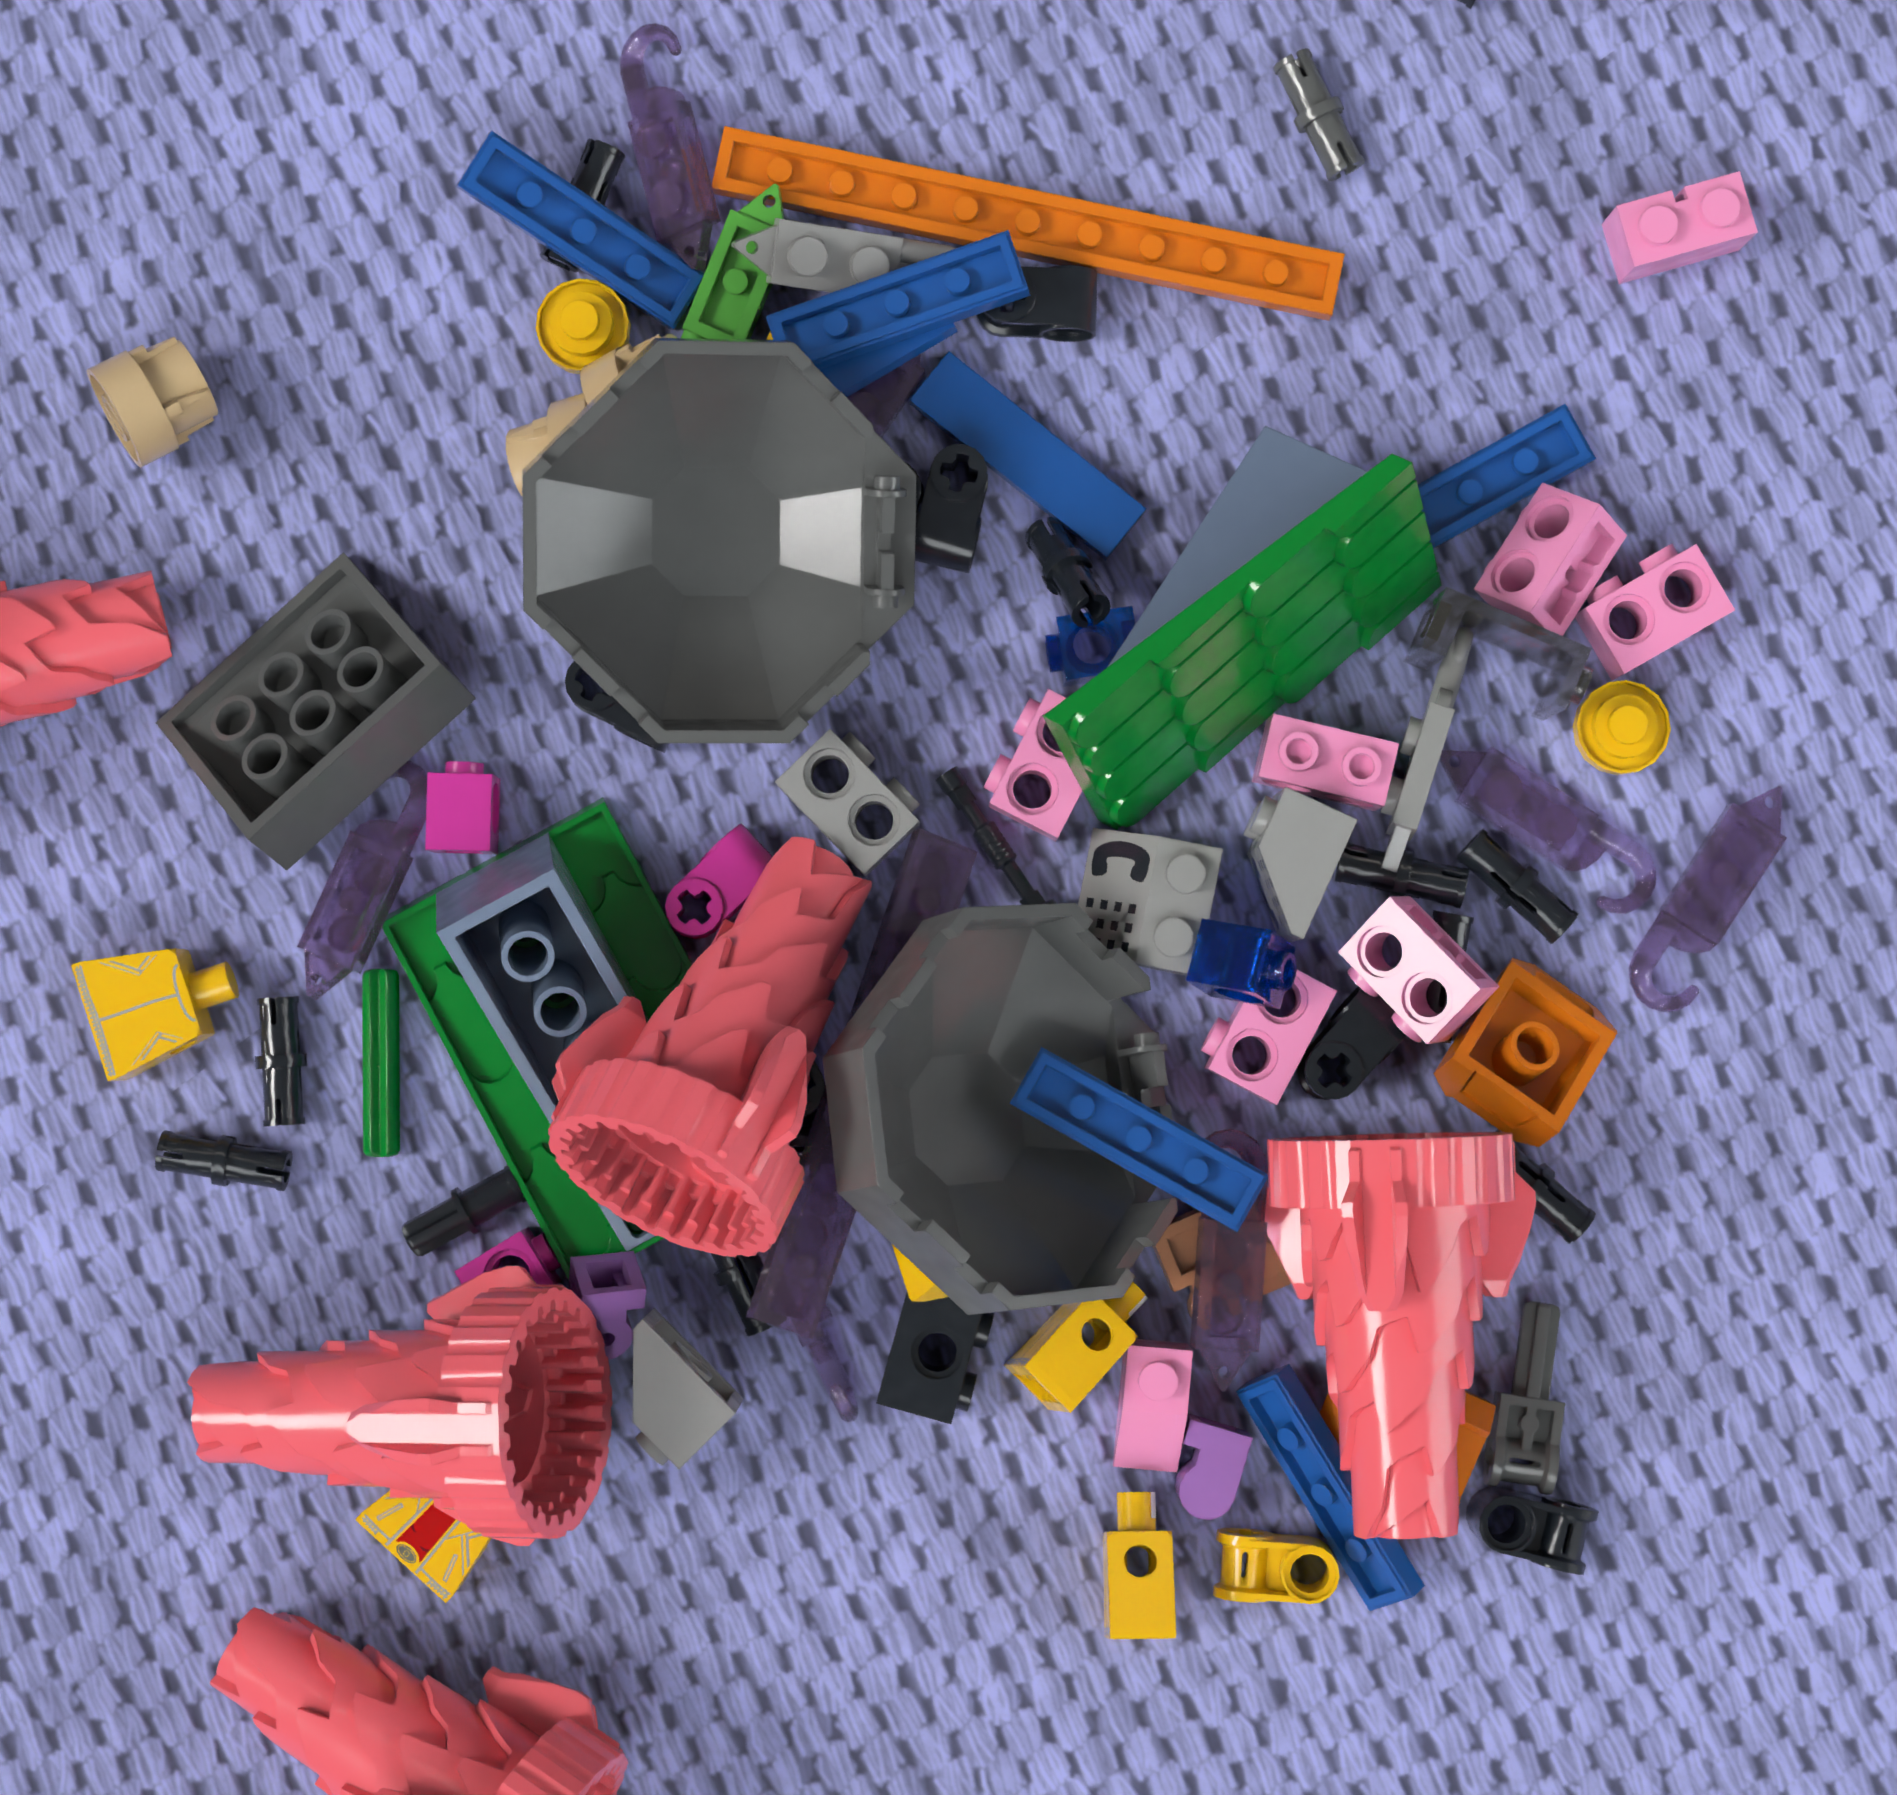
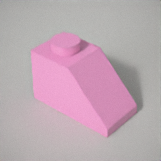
(1153, 1405)

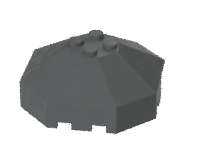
(719, 540)
(926, 1123)

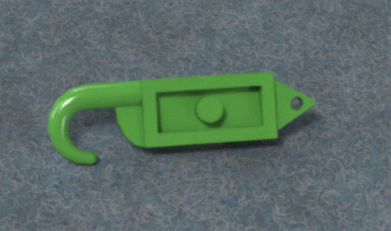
(732, 286)

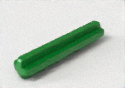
(381, 1062)

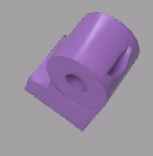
(609, 1288)
(1212, 1475)

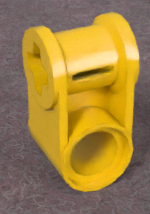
(1269, 1567)

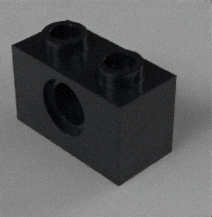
(926, 1389)

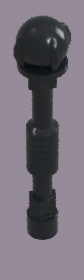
(989, 836)

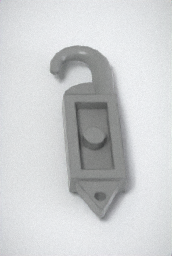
(829, 256)
(1424, 745)

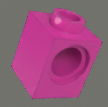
(462, 810)
(533, 1250)

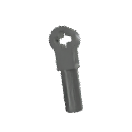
(1526, 1420)

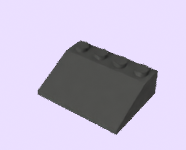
(314, 712)

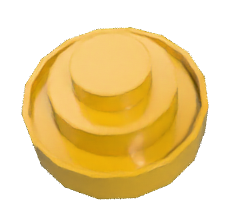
(581, 323)
(1621, 727)

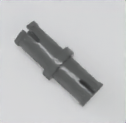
(1318, 114)

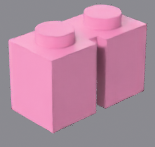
(1679, 231)

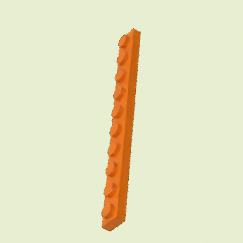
(1040, 223)

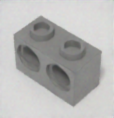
(838, 812)

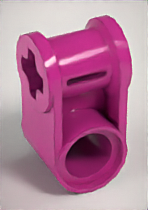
(725, 876)

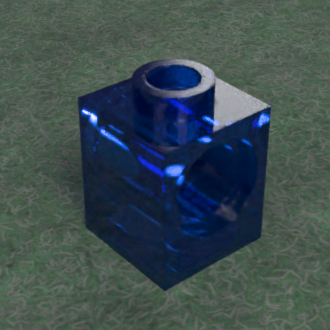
(1060, 645)
(1242, 963)

